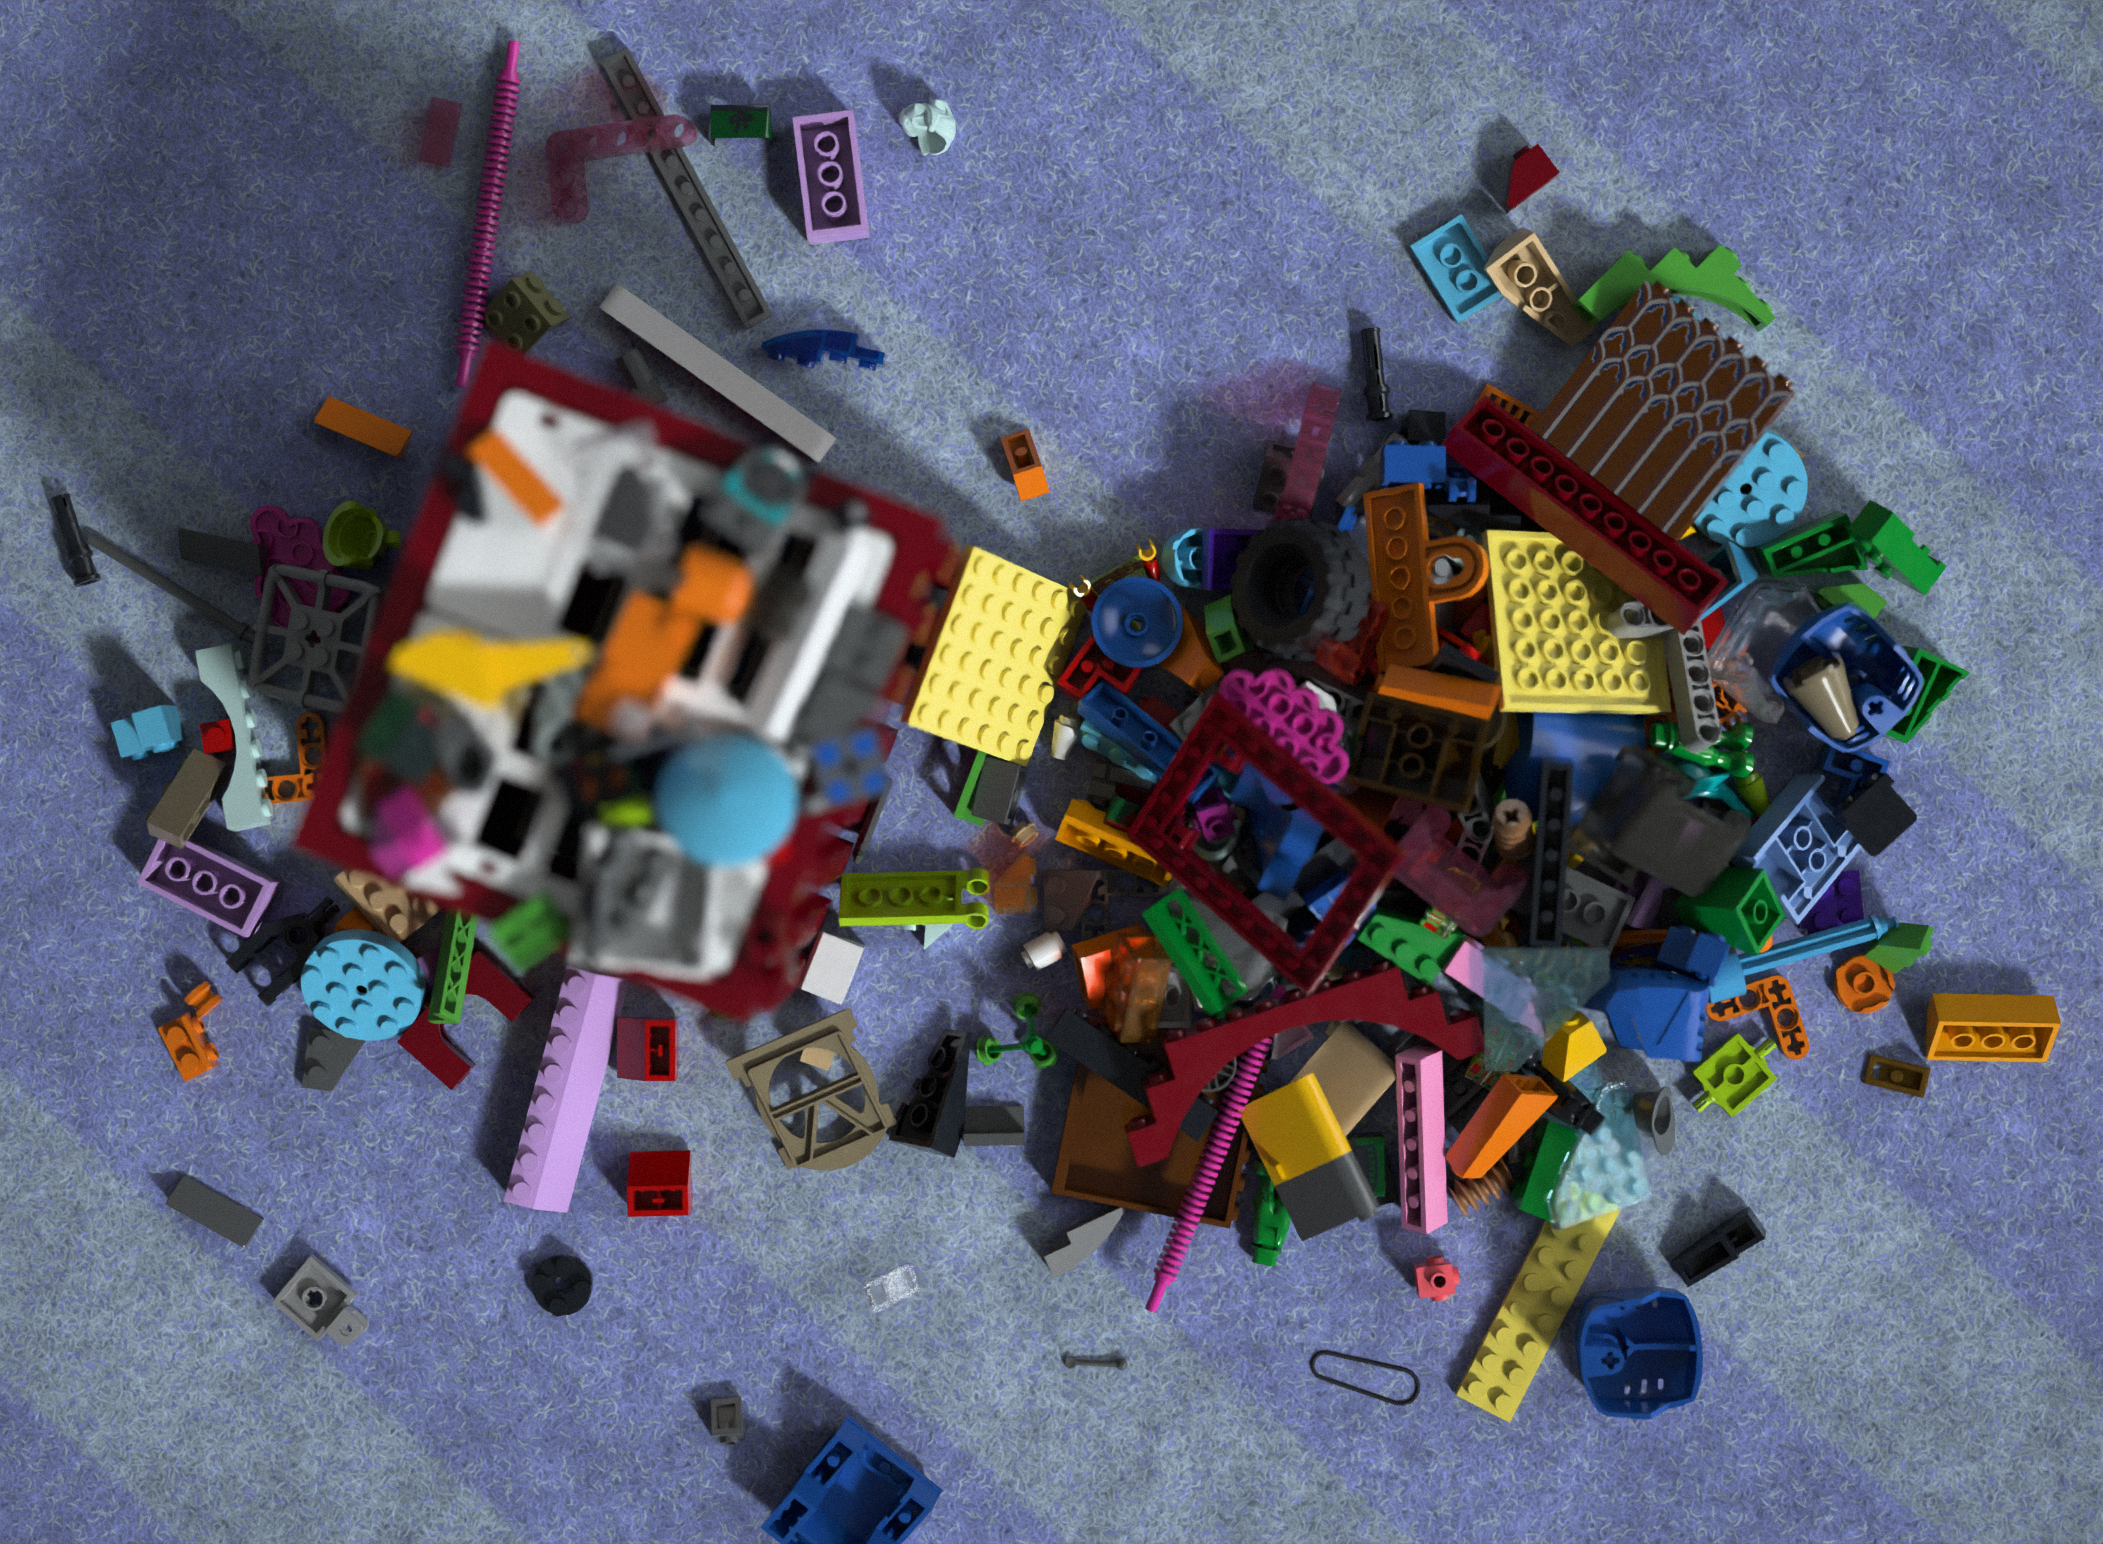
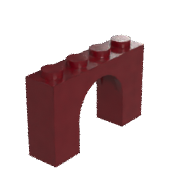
(429, 1041)

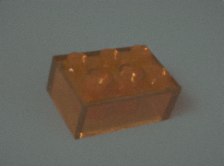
(1135, 987)

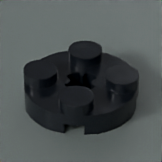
(565, 1267)

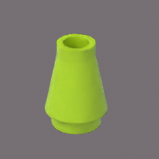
(1753, 792)
(630, 814)

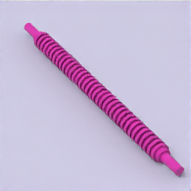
(506, 87)
(1165, 1274)

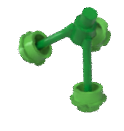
(1041, 1051)

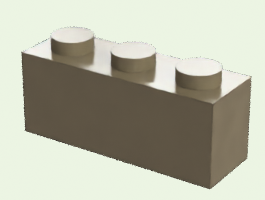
(186, 798)

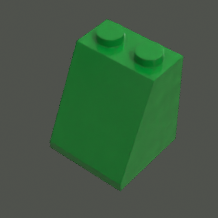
(1736, 906)

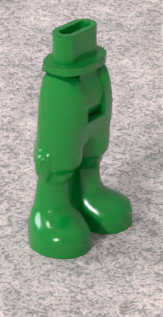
(1736, 739)
(1269, 1220)

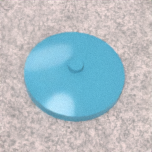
(727, 800)

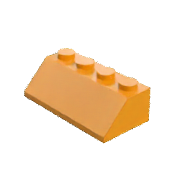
(1085, 830)
(1991, 1027)

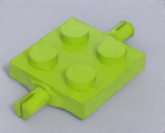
(1733, 1074)

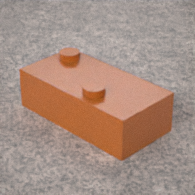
(637, 660)

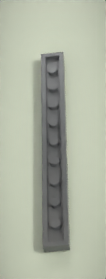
(690, 195)

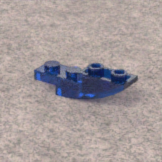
(811, 345)

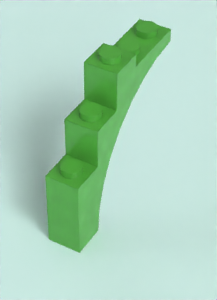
(1709, 280)

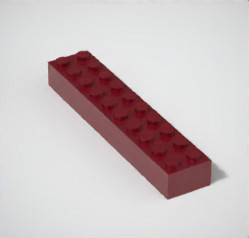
(1584, 515)

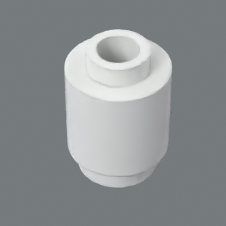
(1043, 950)

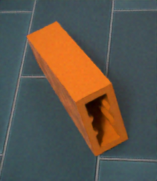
(1439, 691)
(1499, 1123)

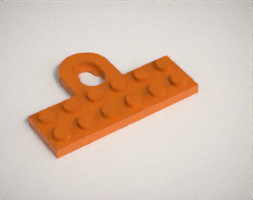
(1402, 573)

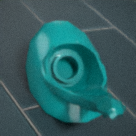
(1711, 784)

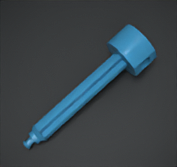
(1732, 981)

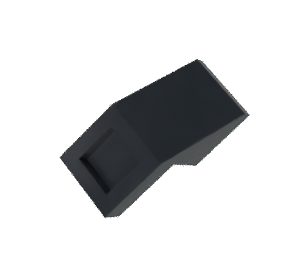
(473, 499)

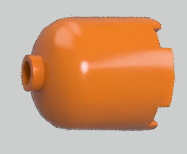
(714, 588)

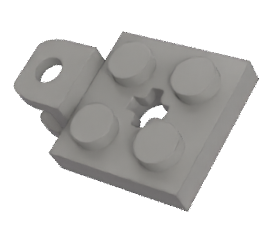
(332, 1313)

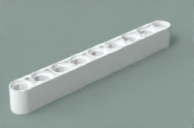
(717, 373)

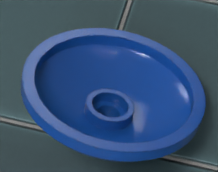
(1140, 601)

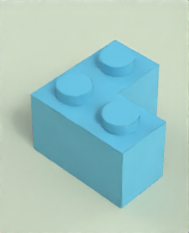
(149, 730)

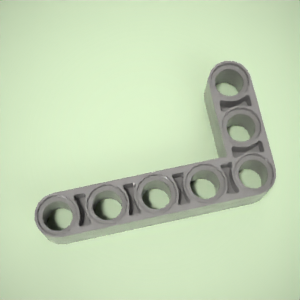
(1681, 664)

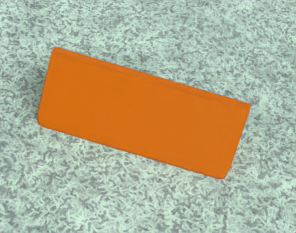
(363, 427)
(517, 478)

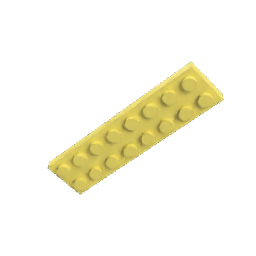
(1532, 1314)

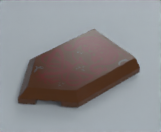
(380, 784)

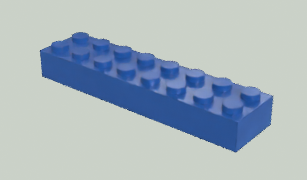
(1138, 733)

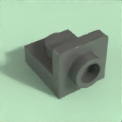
(727, 1421)

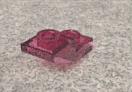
(440, 131)

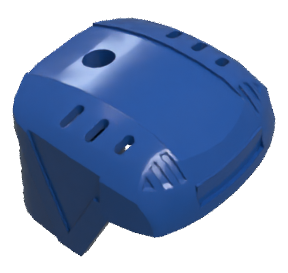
(1877, 661)
(1654, 1011)
(1645, 1345)

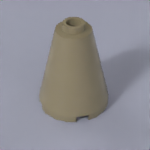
(1825, 694)

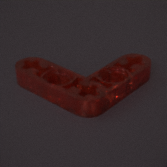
(1351, 662)

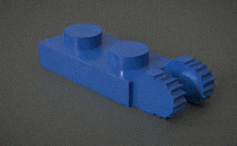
(1460, 483)

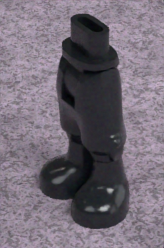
(1571, 1103)

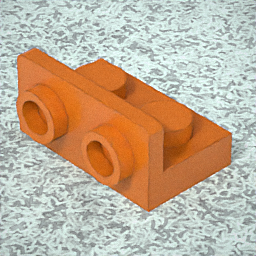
(189, 1045)

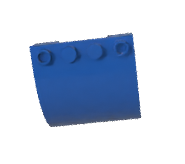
(1585, 738)
(853, 1494)

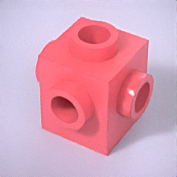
(1427, 1271)

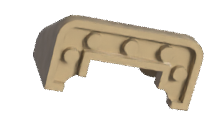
(1349, 1072)

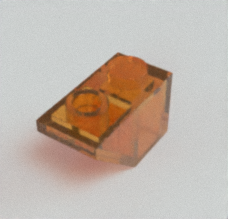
(1014, 888)

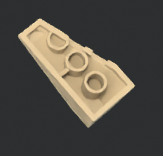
(1534, 284)

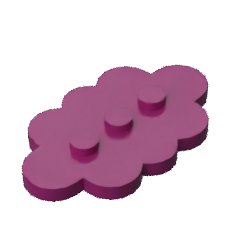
(296, 544)
(1291, 718)

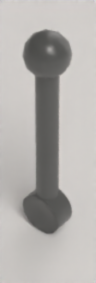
(1071, 1362)

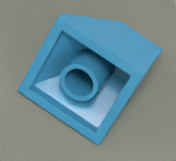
(1736, 567)

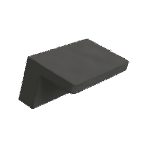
(999, 791)
(993, 1125)

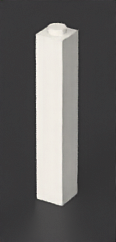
(796, 660)

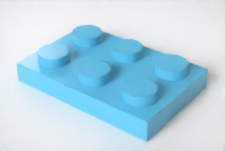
(1455, 268)

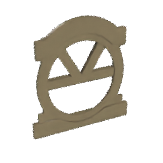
(835, 1035)

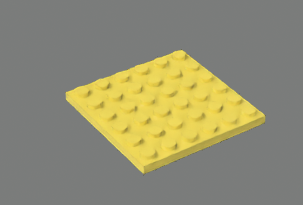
(1554, 635)
(994, 657)

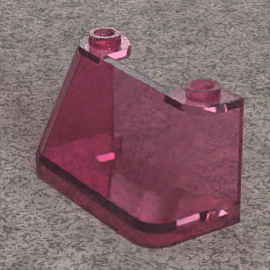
(1453, 879)

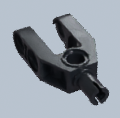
(285, 928)

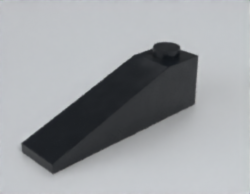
(937, 1110)

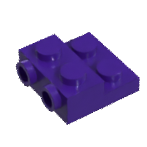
(1219, 555)
(1837, 905)

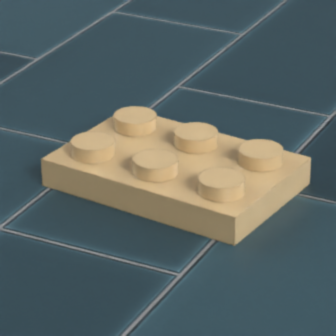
(386, 907)

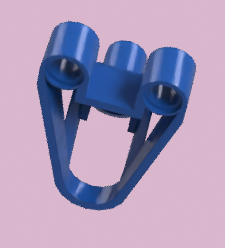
(1281, 836)

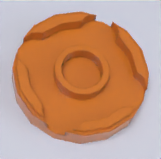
(1854, 984)

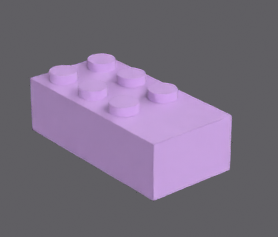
(831, 177)
(210, 884)

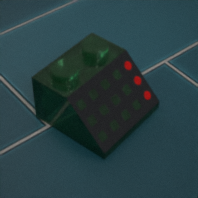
(402, 738)

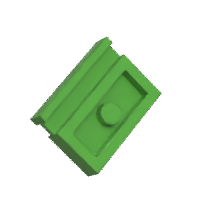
(531, 931)

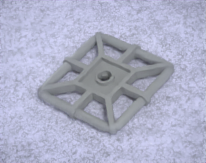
(303, 622)

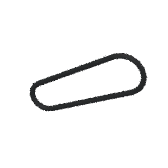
(1367, 1361)

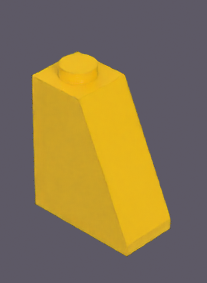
(1572, 1047)

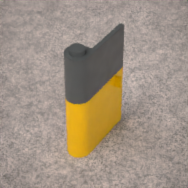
(1308, 1158)

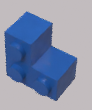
(1411, 464)
(1850, 767)
(1693, 955)

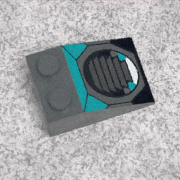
(761, 494)

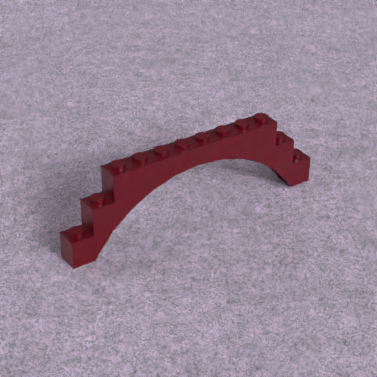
(1205, 1049)

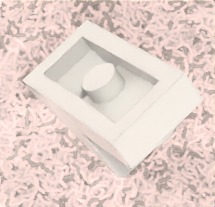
(435, 874)

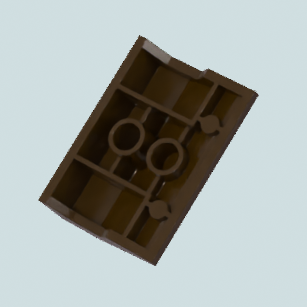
(1418, 752)

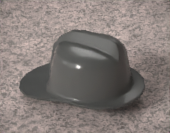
(465, 755)
(1656, 1117)

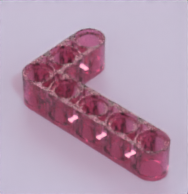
(606, 147)
(1309, 452)

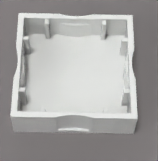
(683, 923)

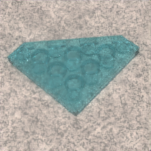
(1532, 995)
(1604, 1168)

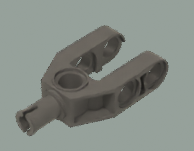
(598, 894)

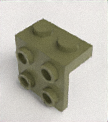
(523, 313)

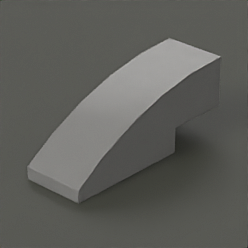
(1083, 1240)

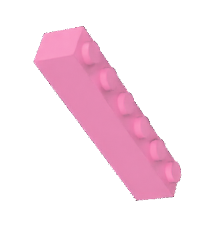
(1421, 1139)

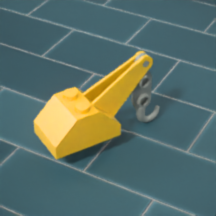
(484, 672)

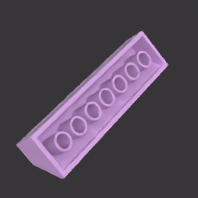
(566, 1089)

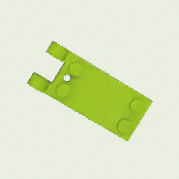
(913, 898)

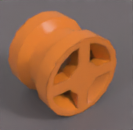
(203, 999)

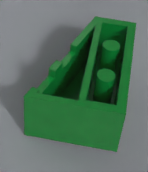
(1891, 548)
(1812, 549)
(1938, 680)
(1408, 943)
(1542, 1167)

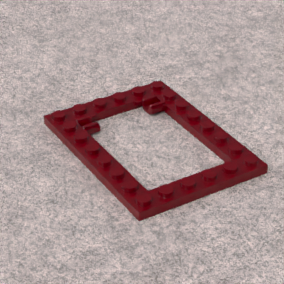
(1161, 818)

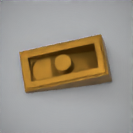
(1898, 1076)

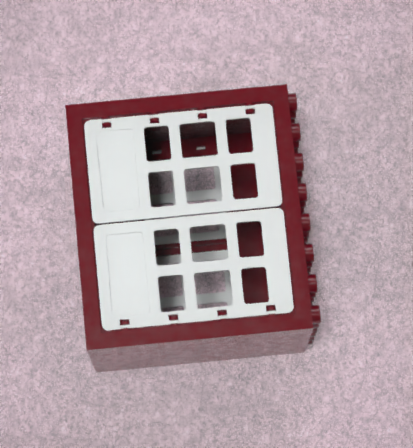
(538, 587)

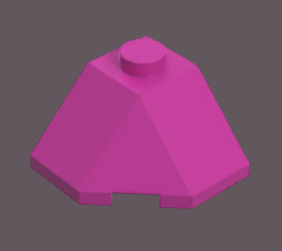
(406, 835)

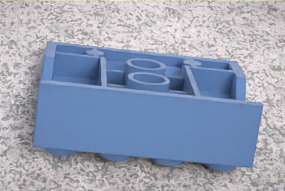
(1798, 845)

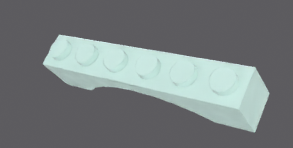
(245, 798)

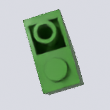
(1857, 593)
(1224, 633)
(1900, 946)

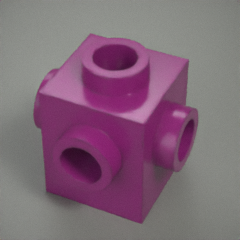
(1214, 815)

